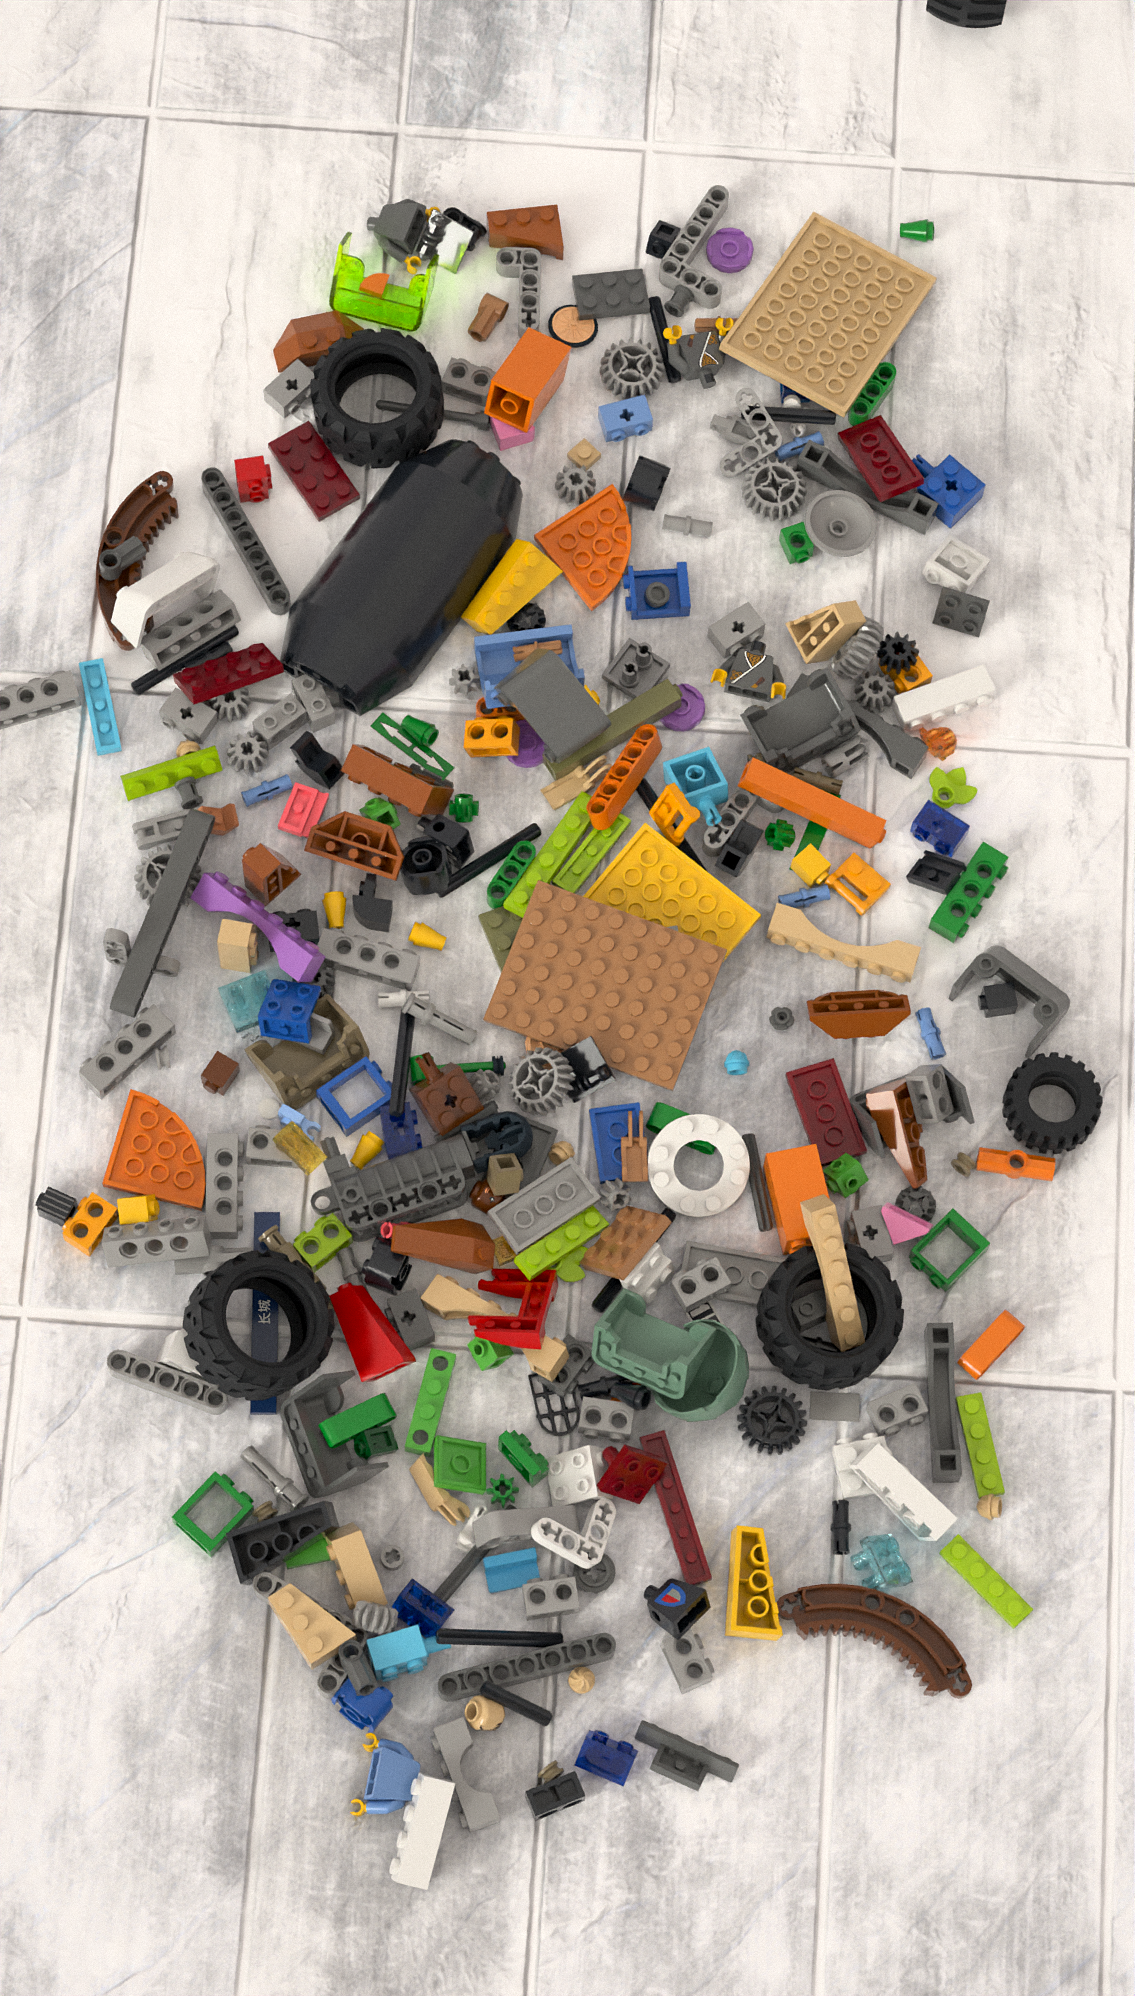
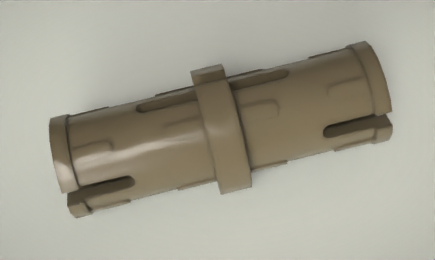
(818, 780)

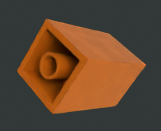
(527, 380)
(790, 1179)

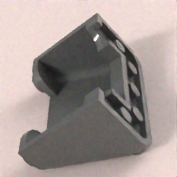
(553, 704)
(802, 724)

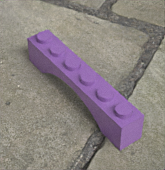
(295, 955)

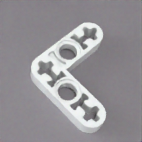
(582, 1542)

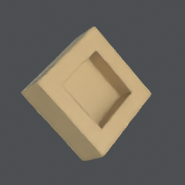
(584, 454)

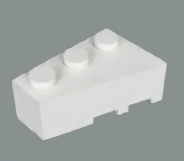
(175, 1354)

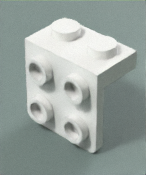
(575, 1476)

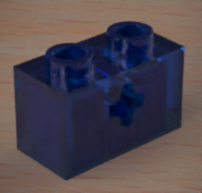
(933, 818)
(394, 1142)

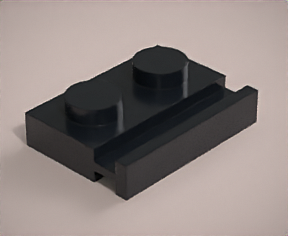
(936, 872)

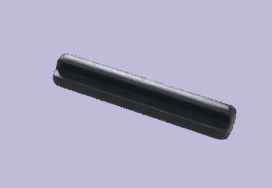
(516, 1703)

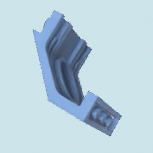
(496, 656)

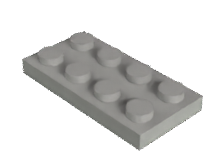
(544, 1205)
(745, 1270)

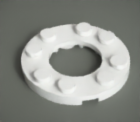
(662, 1173)

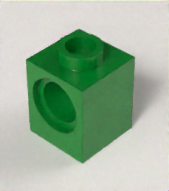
(796, 534)

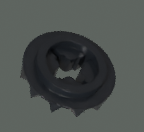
(537, 620)

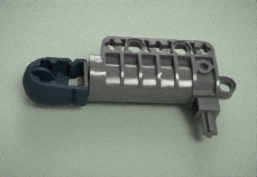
(416, 1176)

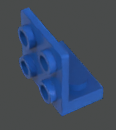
(288, 1010)

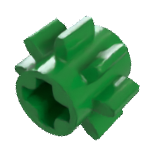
(463, 808)
(780, 835)
(496, 1493)

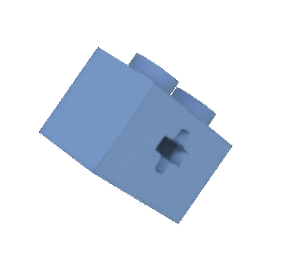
(614, 418)

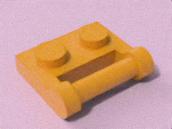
(667, 810)
(863, 879)

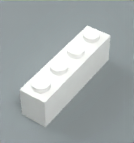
(943, 698)
(422, 1831)

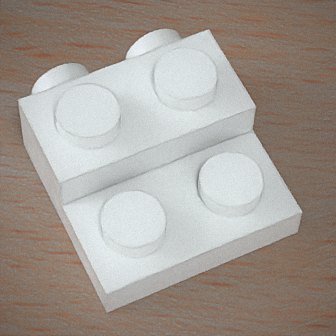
(955, 565)
(649, 1274)
(844, 1454)

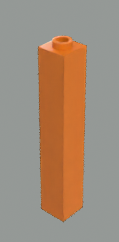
(812, 803)

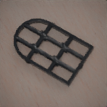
(550, 1415)

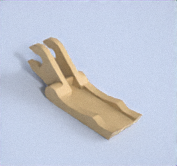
(570, 786)
(437, 1498)

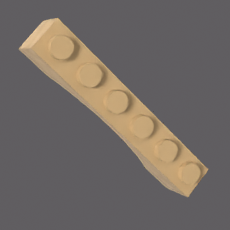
(891, 959)
(451, 1301)
(841, 1305)

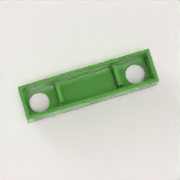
(430, 1402)

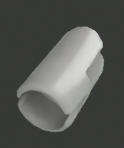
(844, 757)

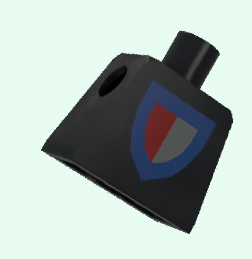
(676, 1605)

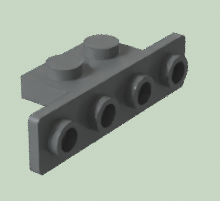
(682, 1759)

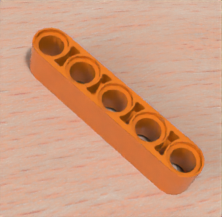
(624, 777)

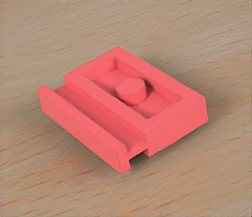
(303, 810)

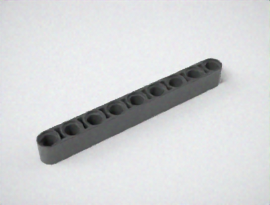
(162, 913)

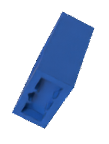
(335, 1110)

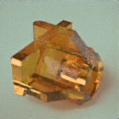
(940, 741)

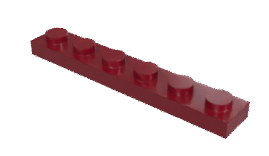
(677, 1512)

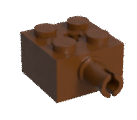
(431, 1094)

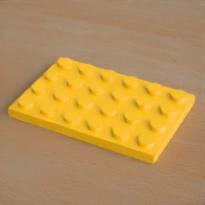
(670, 889)

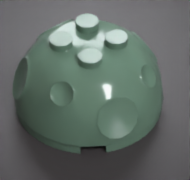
(718, 1381)

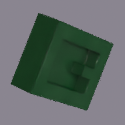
(375, 1442)

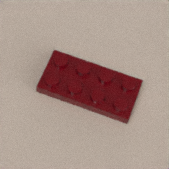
(880, 458)
(313, 471)
(228, 673)
(826, 1111)

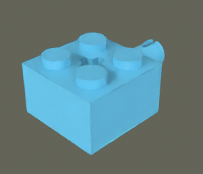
(700, 781)
(401, 1652)

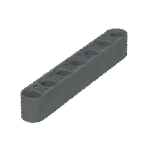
(248, 551)
(536, 1657)

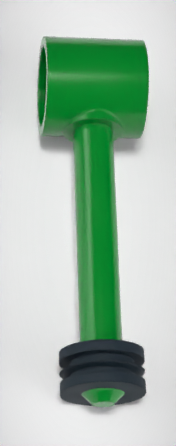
(497, 1065)

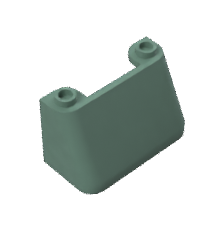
(648, 1347)

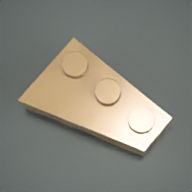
(825, 630)
(238, 945)
(354, 1566)
(309, 1625)

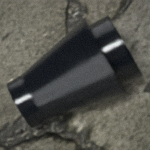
(632, 1395)

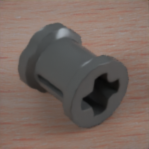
(679, 301)
(188, 793)

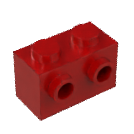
(253, 479)

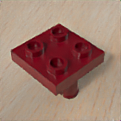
(630, 1472)

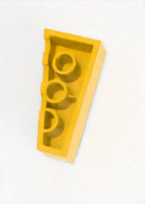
(510, 586)
(750, 1593)

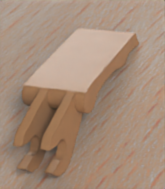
(634, 1154)

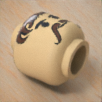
(484, 1714)

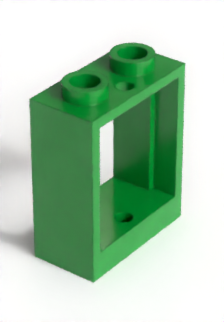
(964, 1231)
(194, 1532)

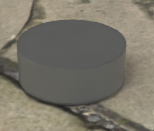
(657, 594)

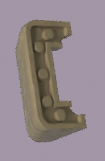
(298, 1071)

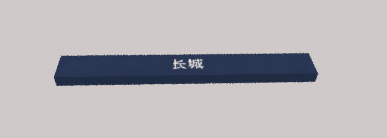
(264, 1316)

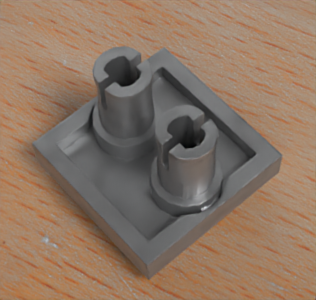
(635, 669)

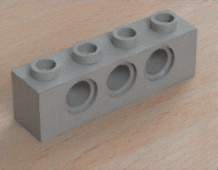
(189, 629)
(42, 704)
(376, 969)
(102, 1081)
(218, 1147)
(138, 1242)

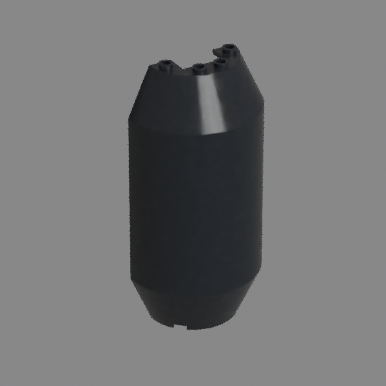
(403, 574)

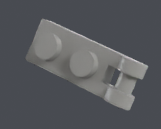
(165, 829)

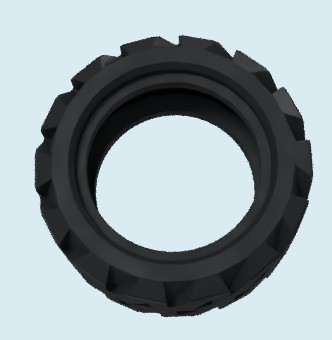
(368, 355)
(297, 1294)
(814, 1366)

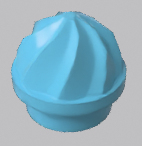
(736, 1063)

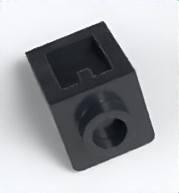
(661, 239)

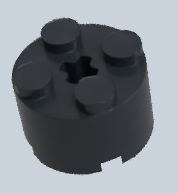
(646, 483)
(425, 866)
(386, 1269)

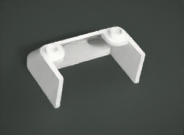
(160, 589)

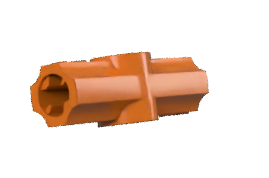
(999, 1162)

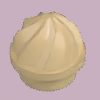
(187, 747)
(561, 1152)
(990, 1506)
(581, 1680)

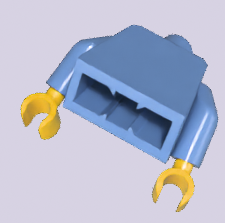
(388, 1778)

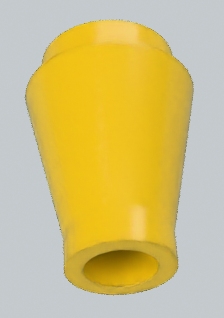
(334, 907)
(425, 936)
(367, 1149)

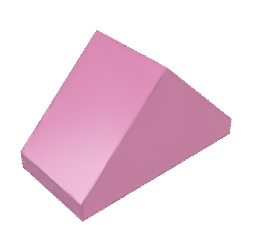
(509, 436)
(902, 1224)

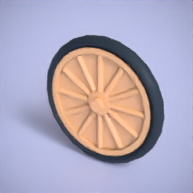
(568, 329)

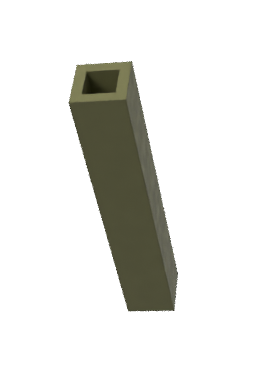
(642, 710)

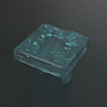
(244, 999)
(885, 1560)

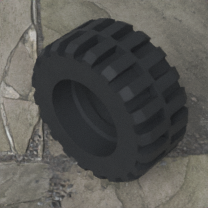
(1061, 1073)

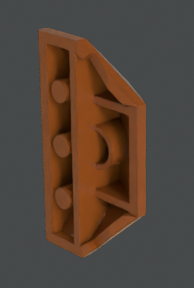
(310, 337)
(357, 844)
(858, 1013)

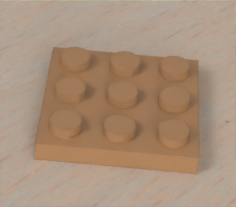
(624, 1242)

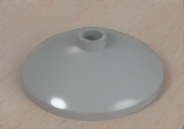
(844, 513)

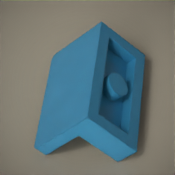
(510, 1569)

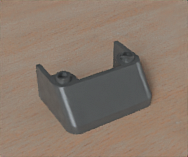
(1049, 1000)
(869, 1127)
(322, 1468)

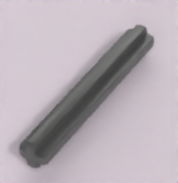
(757, 1185)

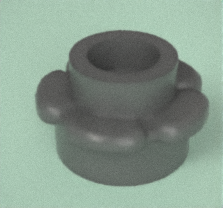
(781, 1024)

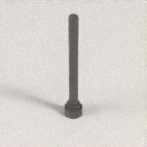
(478, 419)

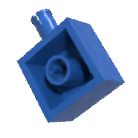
(950, 486)

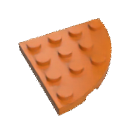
(591, 545)
(156, 1155)

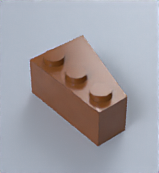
(527, 228)
(267, 873)

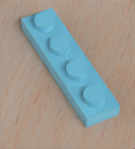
(100, 707)

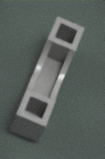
(477, 1807)

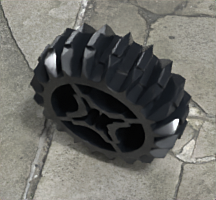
(781, 1423)

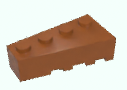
(396, 781)

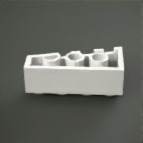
(903, 1493)

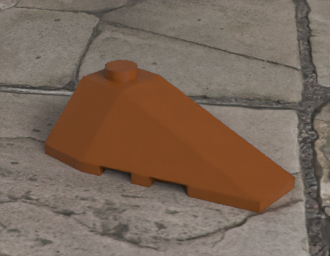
(896, 1121)
(449, 1243)

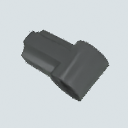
(122, 556)
(357, 1668)

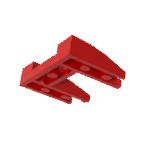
(528, 1327)

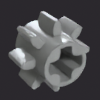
(462, 674)
(485, 1084)
(615, 1194)

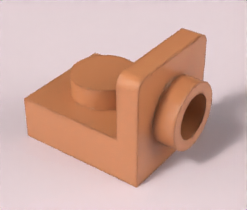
(225, 818)

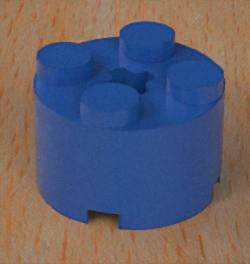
(363, 1710)

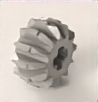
(566, 486)
(881, 685)
(234, 708)
(248, 761)
(374, 1617)

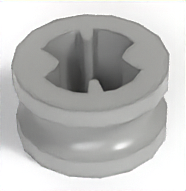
(162, 1057)
(396, 1564)

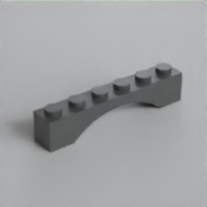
(829, 470)
(901, 750)
(941, 1403)

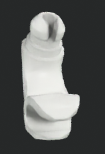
(793, 401)
(466, 1537)

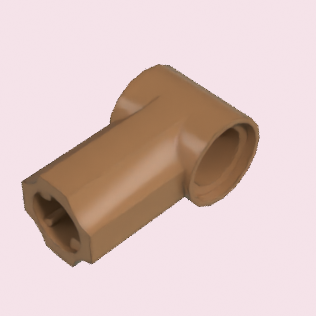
(489, 313)

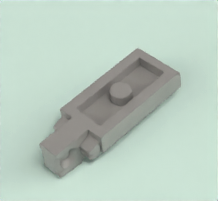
(738, 430)

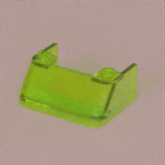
(397, 308)

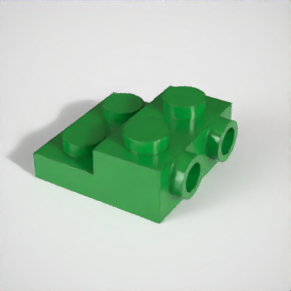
(520, 1455)

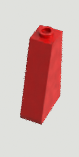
(369, 1334)

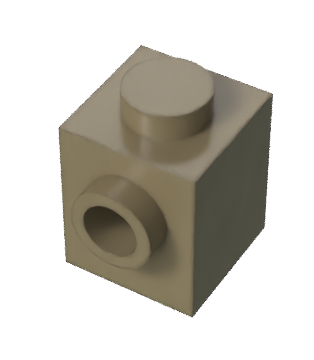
(504, 1174)

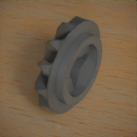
(927, 1205)
(603, 1580)

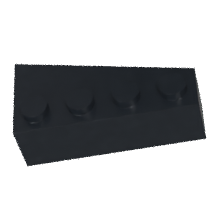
(278, 1539)

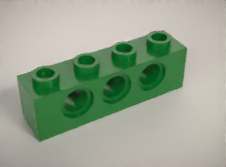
(985, 859)

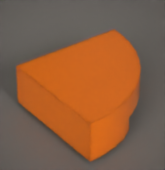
(375, 284)

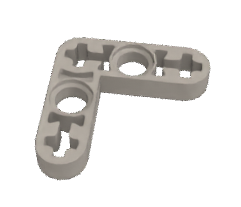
(757, 442)
(118, 949)

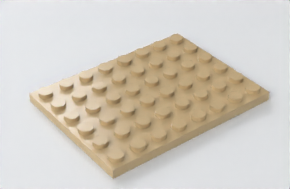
(828, 314)

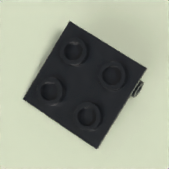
(589, 1069)

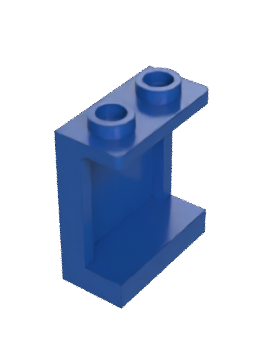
(674, 579)

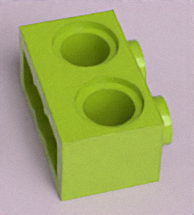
(326, 1246)

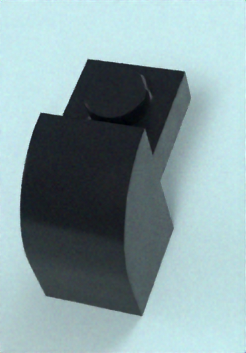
(316, 762)
(739, 849)
(371, 911)

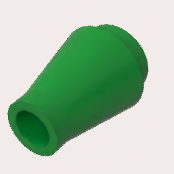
(918, 230)
(422, 731)

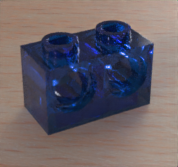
(422, 1608)

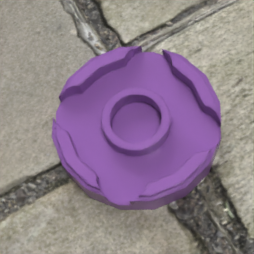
(729, 250)
(690, 712)
(530, 747)

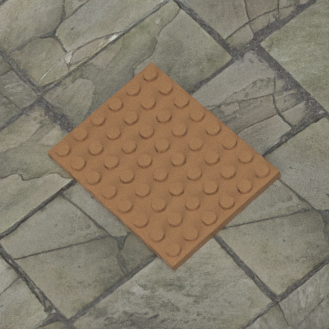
(605, 976)

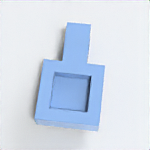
(288, 1114)

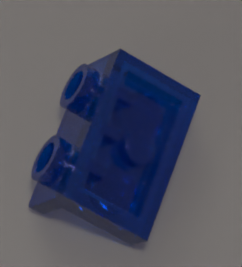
(606, 1757)

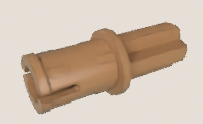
(708, 324)
(524, 651)

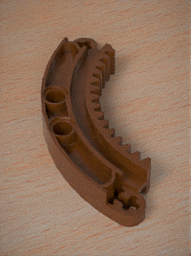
(140, 517)
(920, 1643)

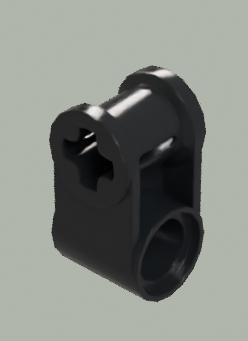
(463, 219)

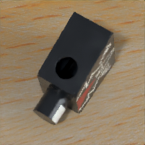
(451, 835)

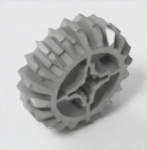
(636, 357)
(790, 482)
(858, 650)
(154, 865)
(549, 1084)

